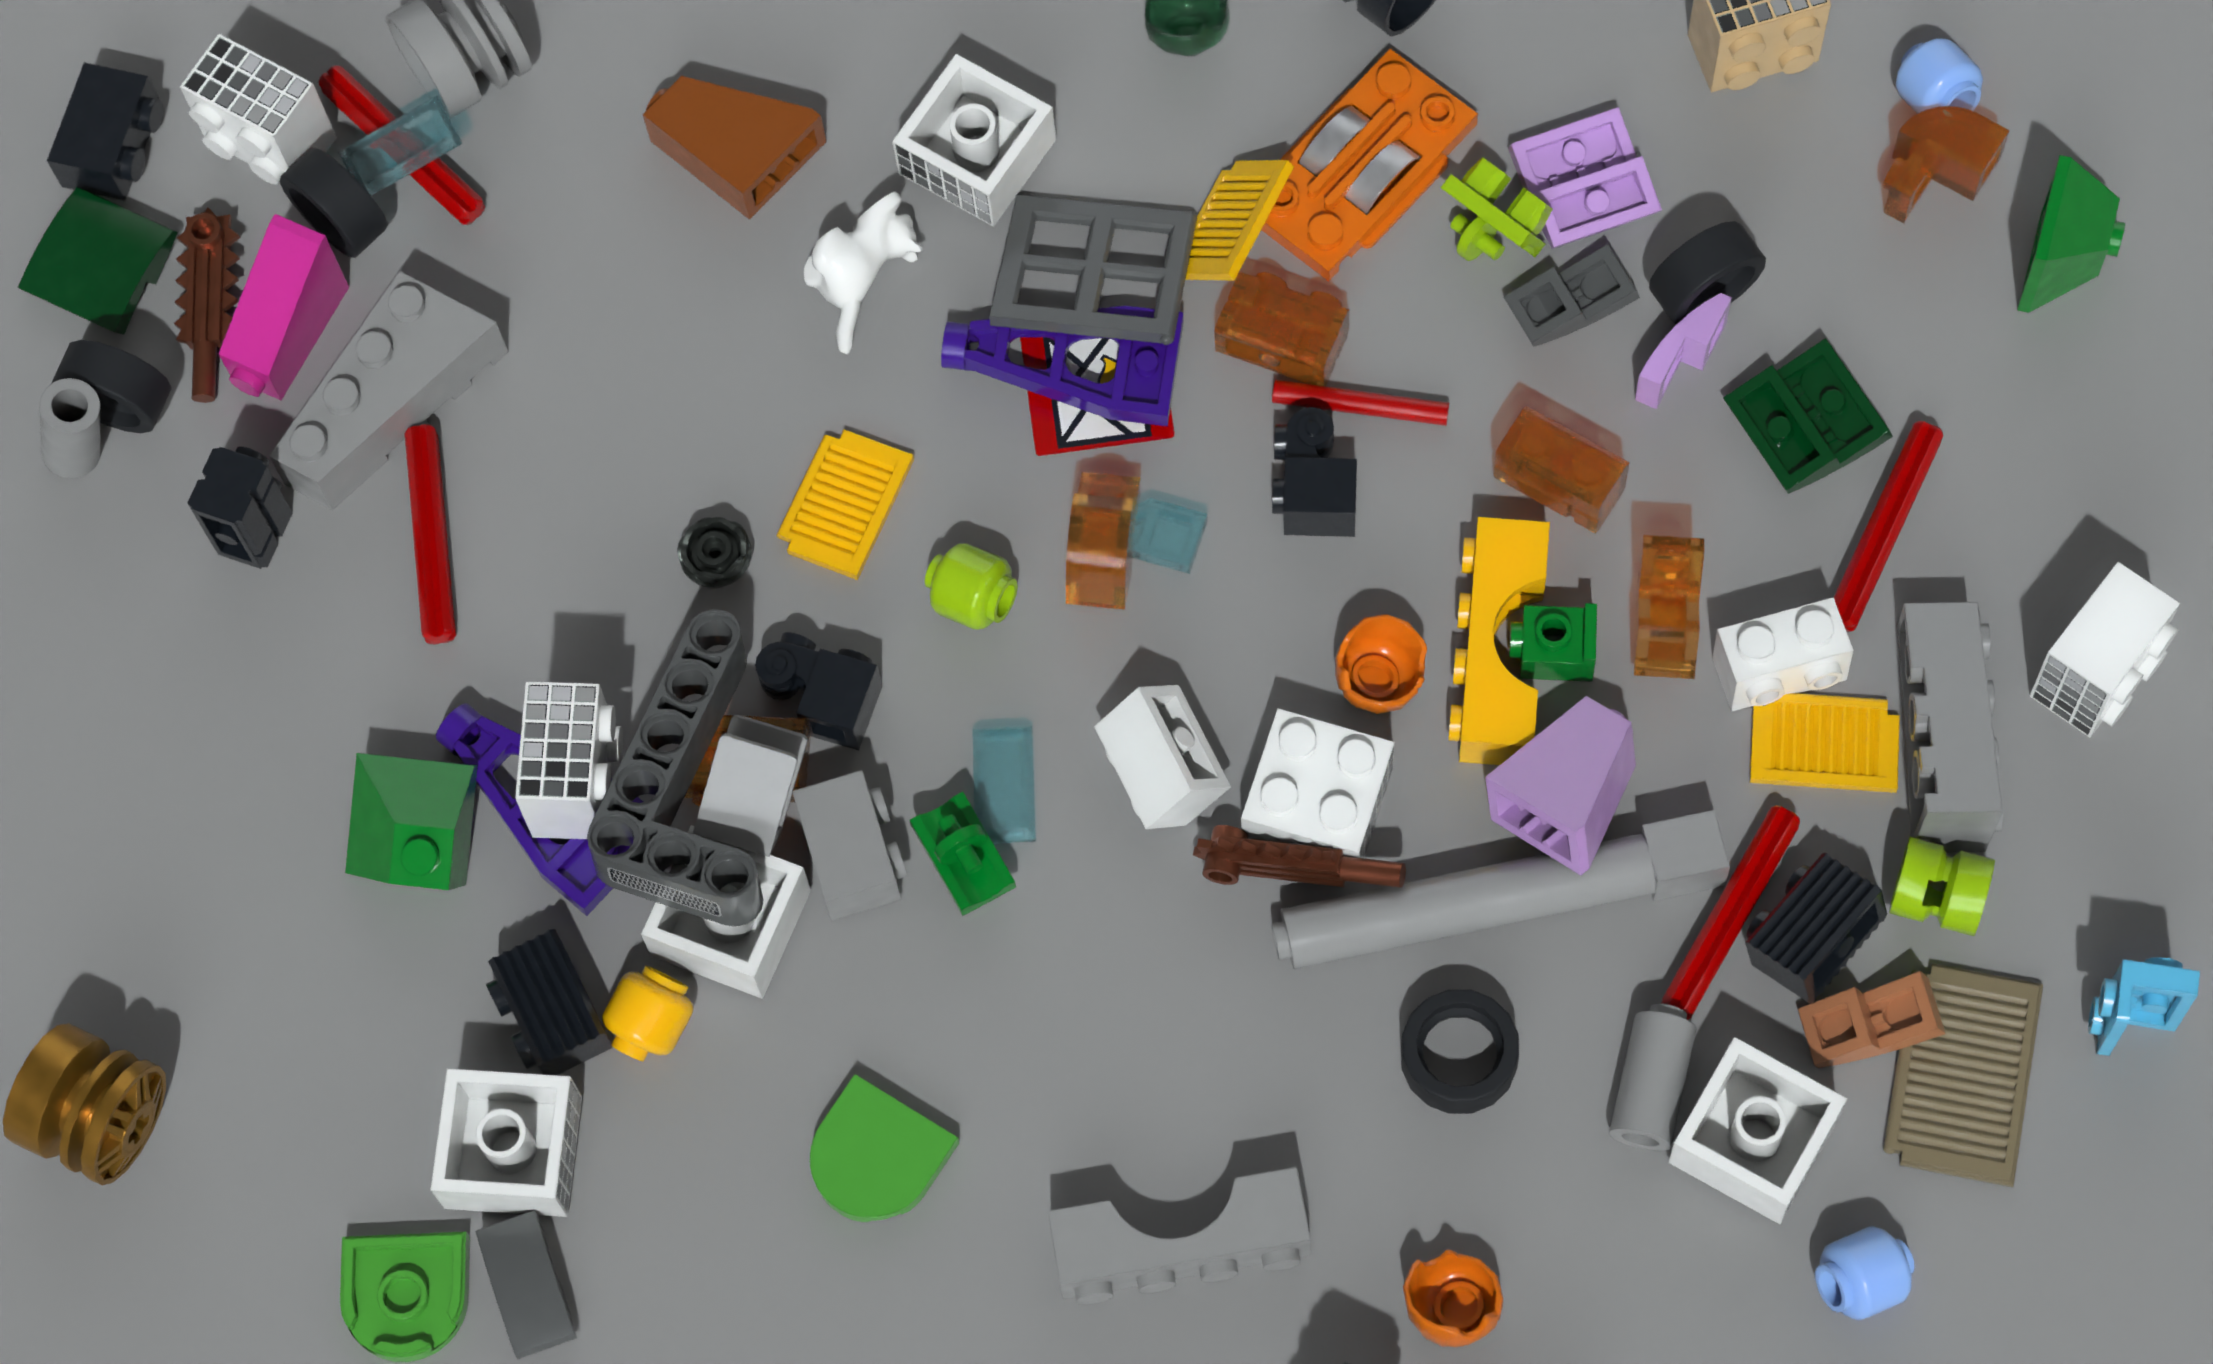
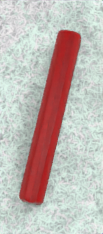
(371, 115)
(1886, 522)
(430, 534)
(1732, 910)

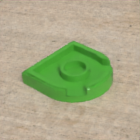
(876, 1154)
(405, 1292)

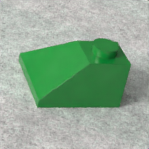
(2071, 235)
(411, 821)

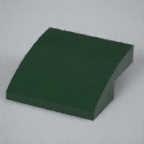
(97, 260)
(1807, 417)

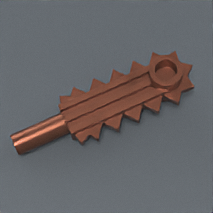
(206, 297)
(1233, 854)

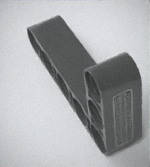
(668, 777)

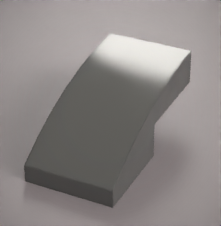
(1572, 299)
(526, 1284)

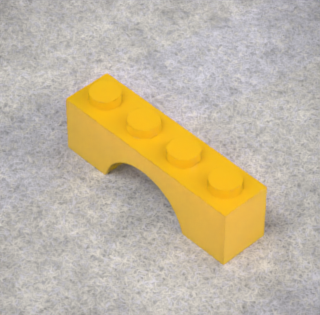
(1507, 573)

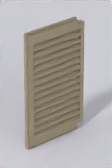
(1965, 1092)

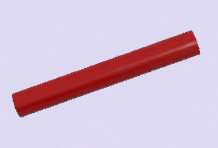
(1360, 402)

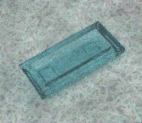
(401, 146)
(1005, 783)

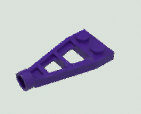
(1136, 393)
(563, 866)

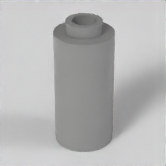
(70, 428)
(1653, 1078)

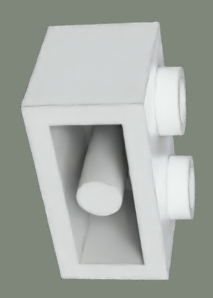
(1782, 654)
(1162, 756)

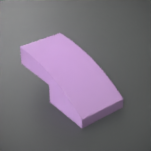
(1688, 343)

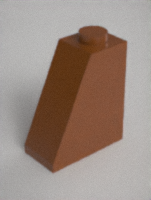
(733, 139)

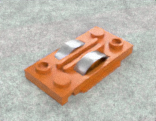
(1366, 163)

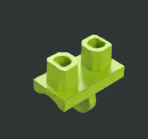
(1478, 193)

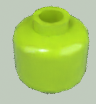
(971, 586)

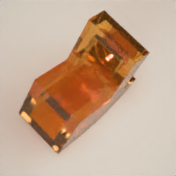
(1946, 147)
(1101, 540)
(1668, 607)

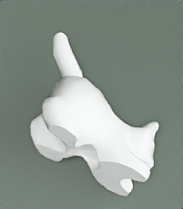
(848, 263)

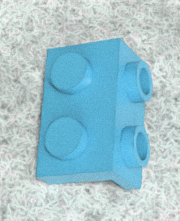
(2142, 995)

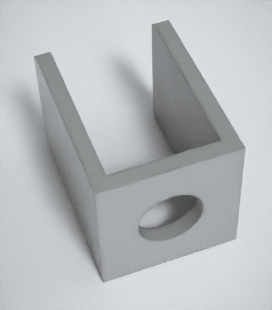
(750, 785)

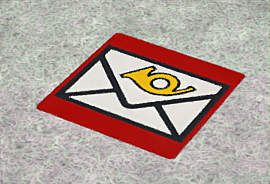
(1069, 429)

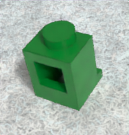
(1565, 660)

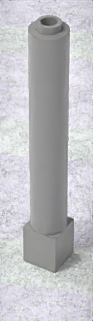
(1663, 861)

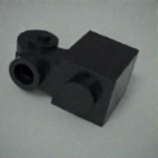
(1316, 489)
(836, 686)

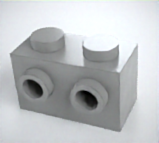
(848, 845)

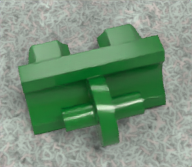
(963, 854)

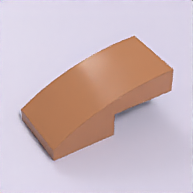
(1872, 1022)

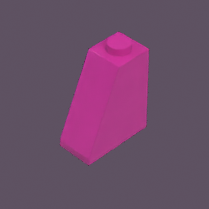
(282, 308)

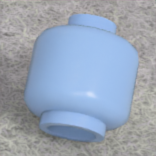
(1938, 76)
(1865, 1273)

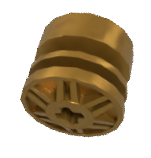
(84, 1103)

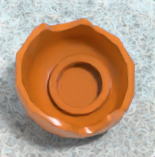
(1381, 664)
(1453, 1299)

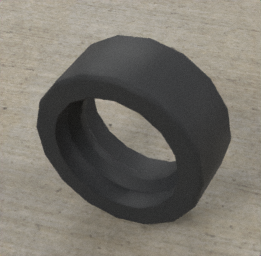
(333, 202)
(1708, 264)
(127, 386)
(1460, 1004)

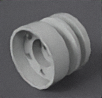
(457, 44)

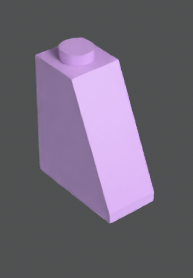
(1566, 783)

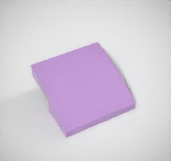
(1586, 177)

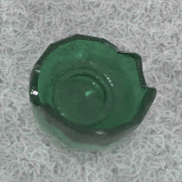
(1186, 25)

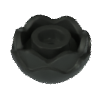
(709, 536)

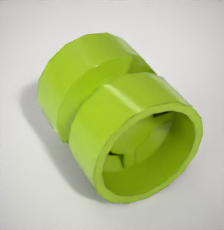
(1964, 891)

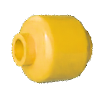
(647, 1013)

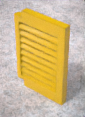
(1234, 217)
(844, 502)
(1825, 743)

